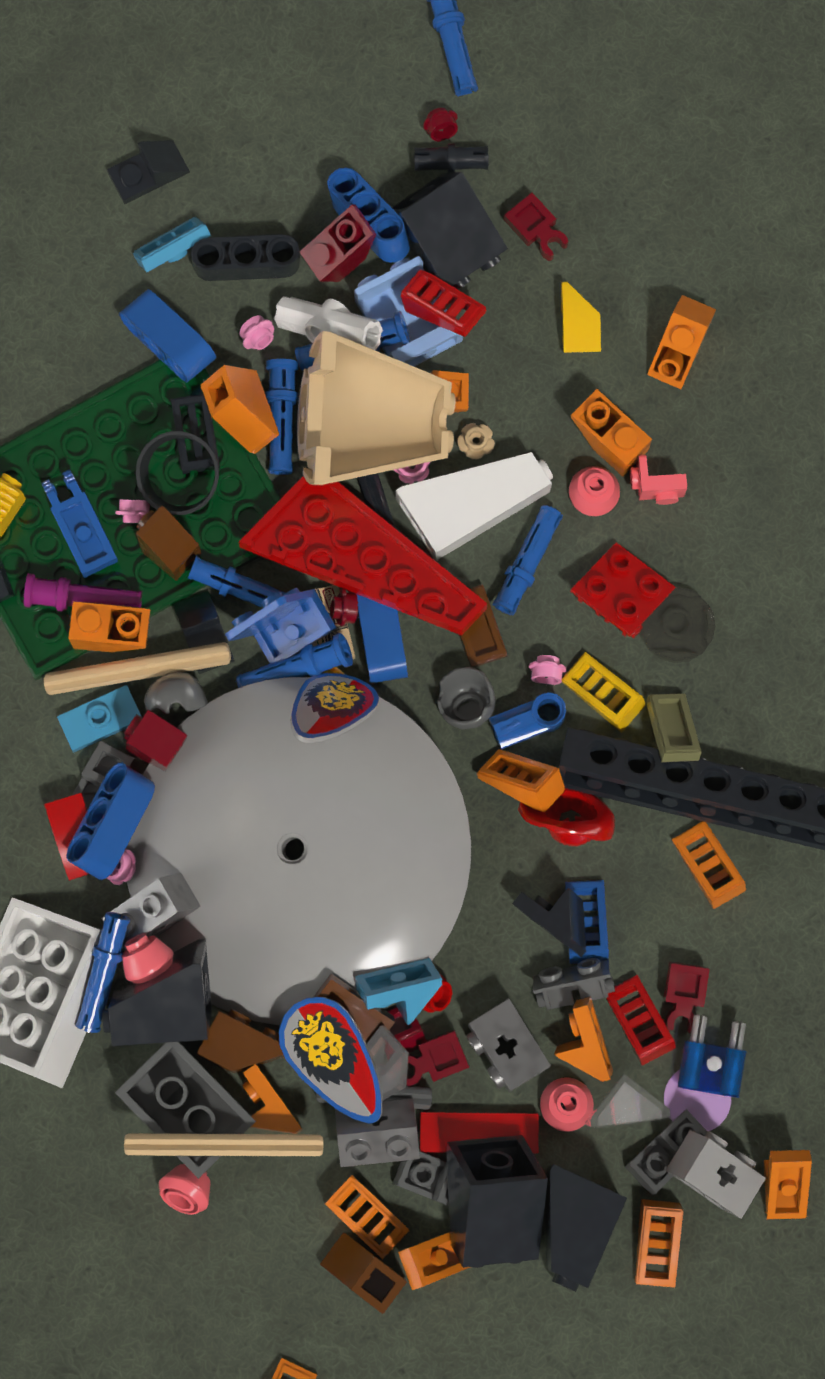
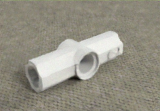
(331, 316)

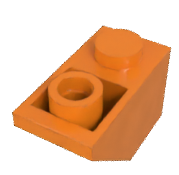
(681, 341)
(240, 406)
(611, 432)
(108, 627)

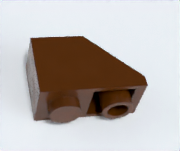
(167, 542)
(237, 1045)
(363, 1273)

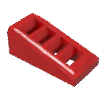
(425, 288)
(655, 1049)

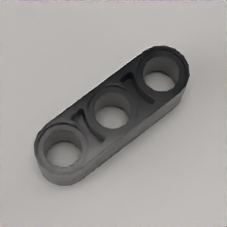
(230, 248)

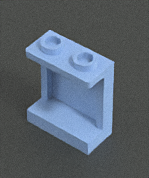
(381, 298)

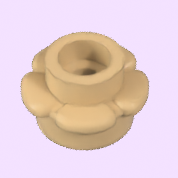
(478, 450)

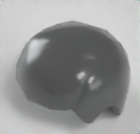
(462, 686)
(175, 688)

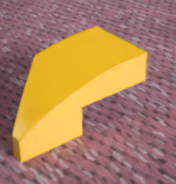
(579, 321)

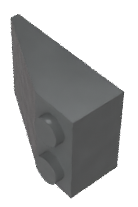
(181, 1097)

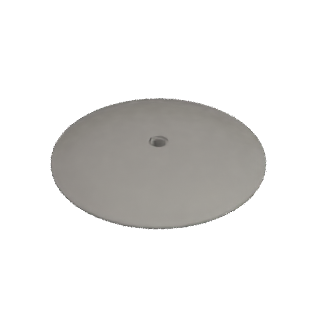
(377, 832)

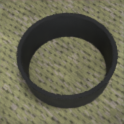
(143, 479)

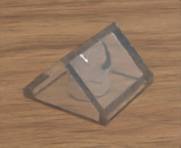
(625, 1105)

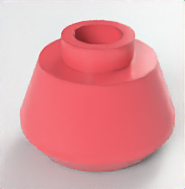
(589, 495)
(145, 958)
(561, 1092)
(185, 1191)

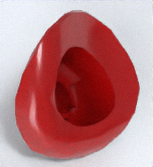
(595, 823)

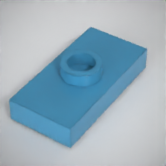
(171, 245)
(98, 718)

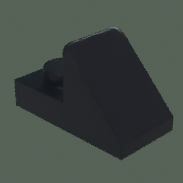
(153, 167)
(200, 623)
(562, 920)

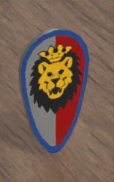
(331, 706)
(332, 1057)

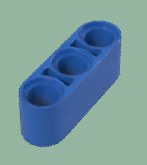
(349, 188)
(167, 335)
(381, 641)
(110, 821)

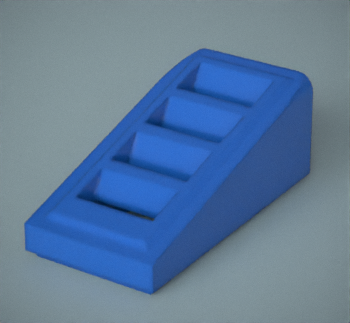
(592, 888)

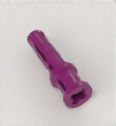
(62, 594)

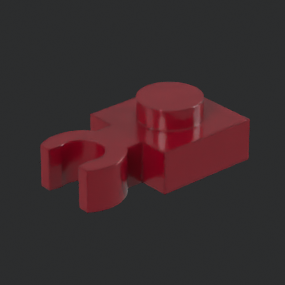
(534, 223)
(685, 988)
(439, 1057)

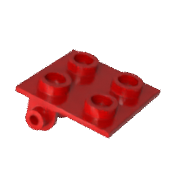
(622, 590)

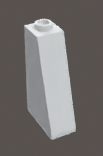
(470, 501)

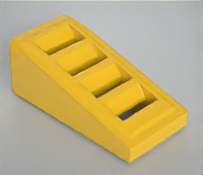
(628, 711)

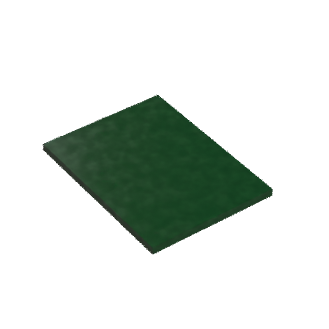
(101, 448)

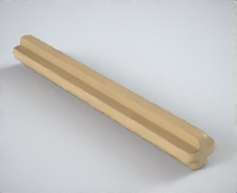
(137, 668)
(223, 1144)

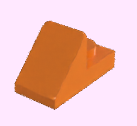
(590, 1051)
(274, 1114)
(787, 1184)
(430, 1261)

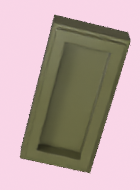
(673, 727)

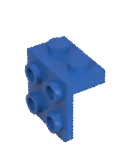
(285, 623)

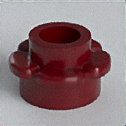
(438, 120)
(344, 607)

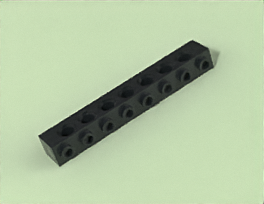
(690, 795)

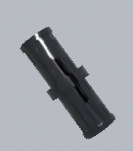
(451, 158)

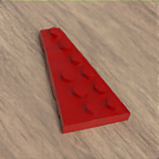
(351, 546)

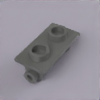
(555, 985)

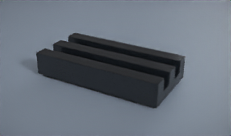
(200, 464)

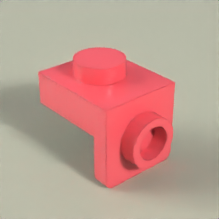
(663, 488)

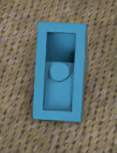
(406, 985)

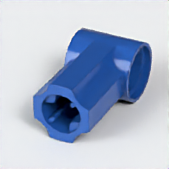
(524, 722)

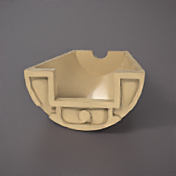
(368, 413)

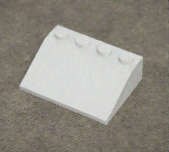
(42, 989)

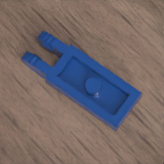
(80, 527)

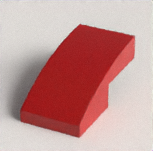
(65, 819)

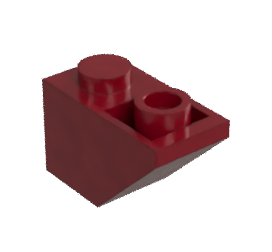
(340, 246)
(154, 740)

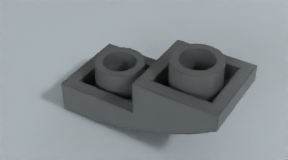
(654, 1159)
(424, 1177)

